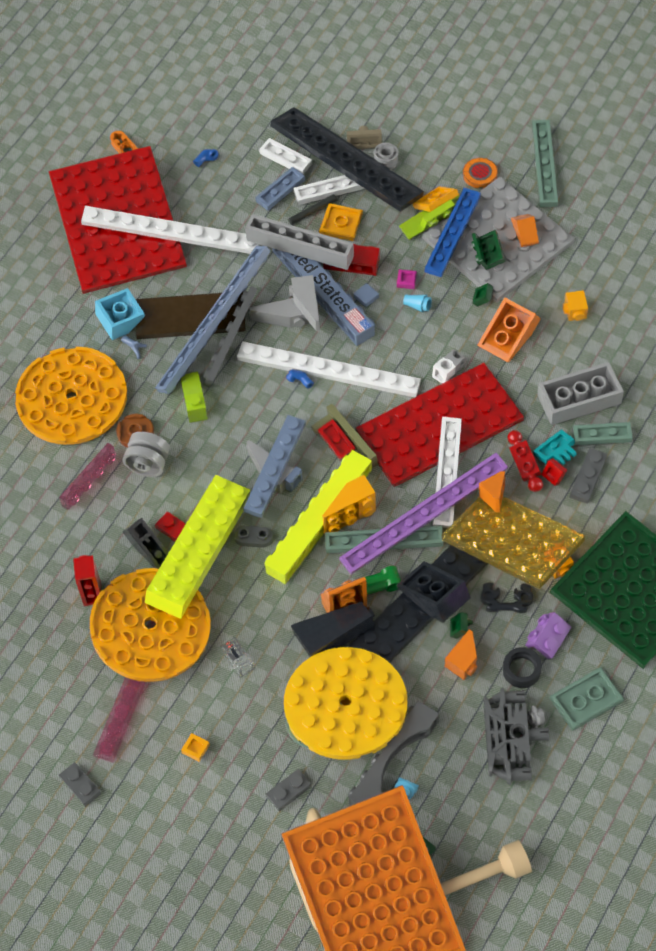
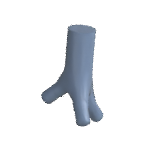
(133, 344)

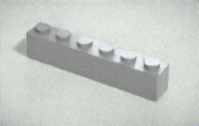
(299, 241)

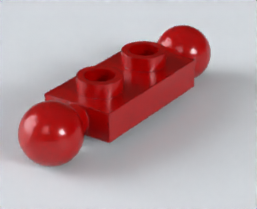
(525, 461)

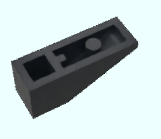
(146, 543)

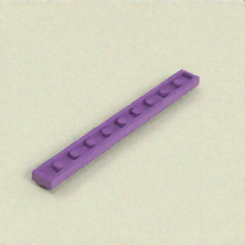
(421, 514)

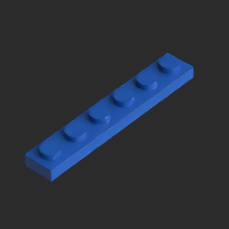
(452, 232)

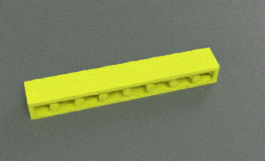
(309, 528)

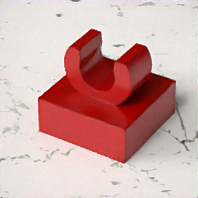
(554, 472)

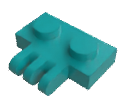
(556, 447)

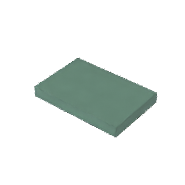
(586, 698)

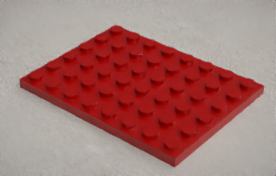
(121, 184)

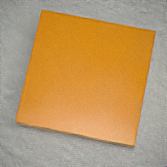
(435, 198)
(341, 222)

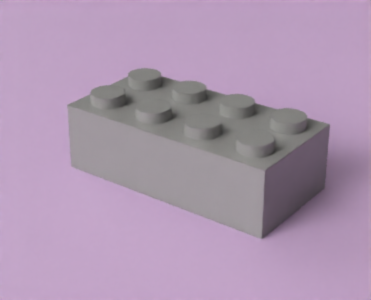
(580, 393)

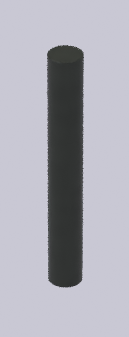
(312, 209)

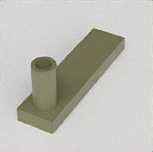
(348, 430)

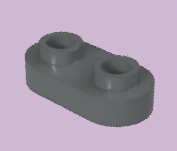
(253, 537)

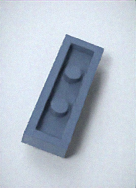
(280, 188)

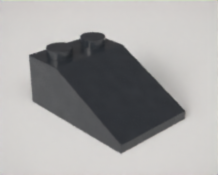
(435, 591)

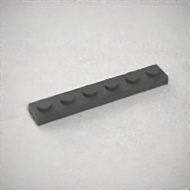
(226, 342)

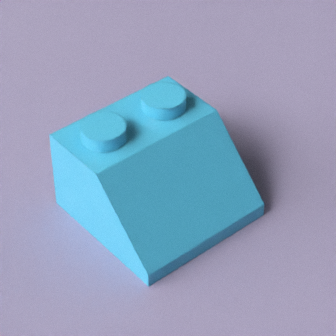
(118, 313)

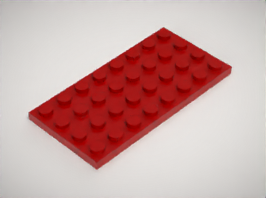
(409, 434)

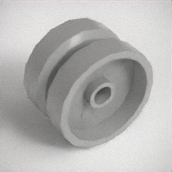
(146, 454)

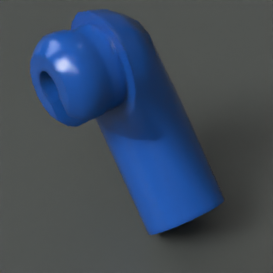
(206, 155)
(302, 376)

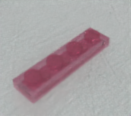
(87, 476)

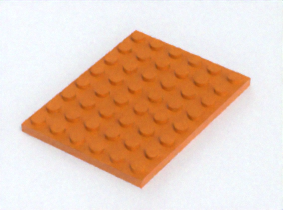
(372, 879)

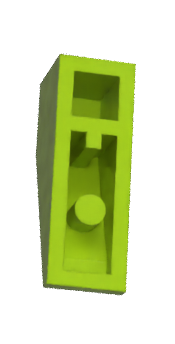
(193, 397)

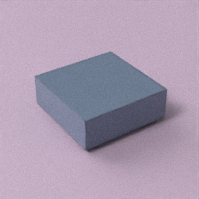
(366, 295)
(293, 479)

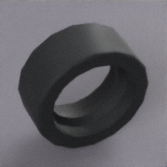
(526, 653)

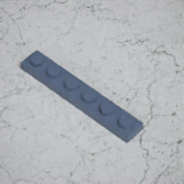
(274, 466)

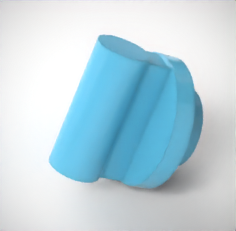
(410, 788)

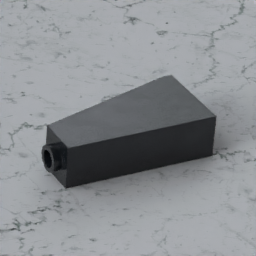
(333, 628)

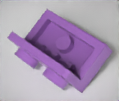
(548, 634)

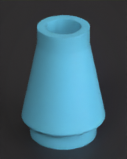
(419, 302)

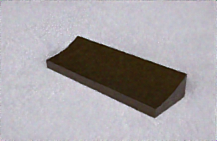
(180, 315)

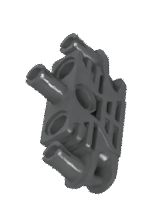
(496, 736)

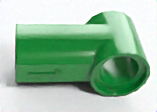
(385, 580)

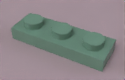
(602, 433)

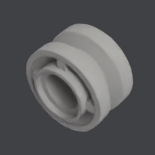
(386, 154)

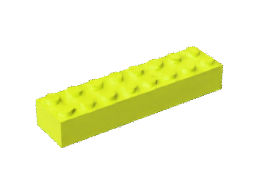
(197, 547)

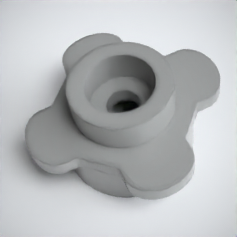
(535, 717)

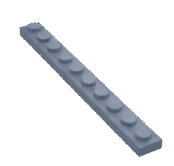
(212, 320)

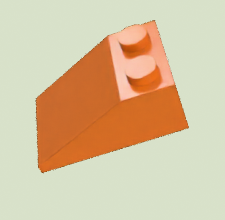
(508, 330)
(347, 594)

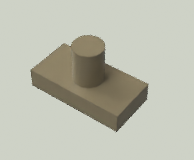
(364, 137)

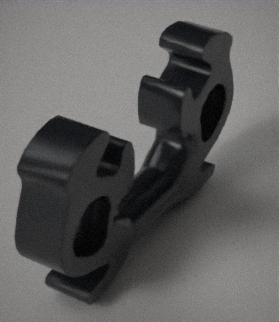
(489, 597)

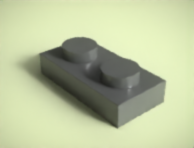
(80, 784)
(288, 790)

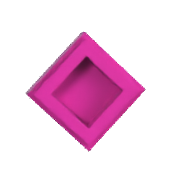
(406, 279)

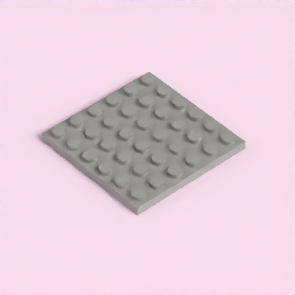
(494, 212)

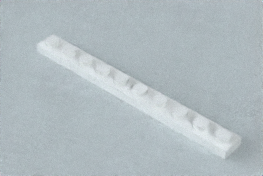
(167, 229)
(329, 369)

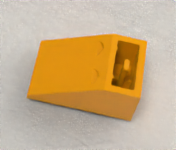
(351, 504)

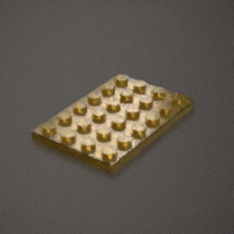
(514, 540)

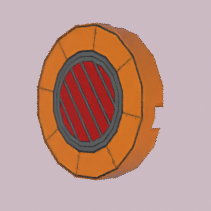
(479, 172)

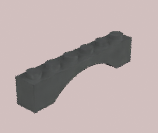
(417, 726)

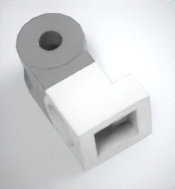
(448, 366)

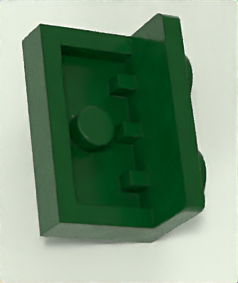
(488, 249)

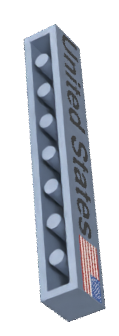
(331, 297)

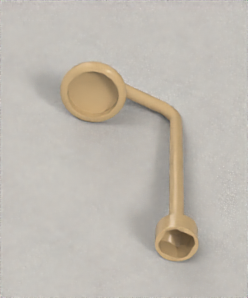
(511, 861)

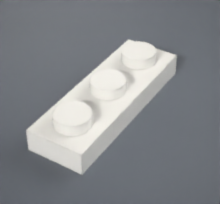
(285, 156)

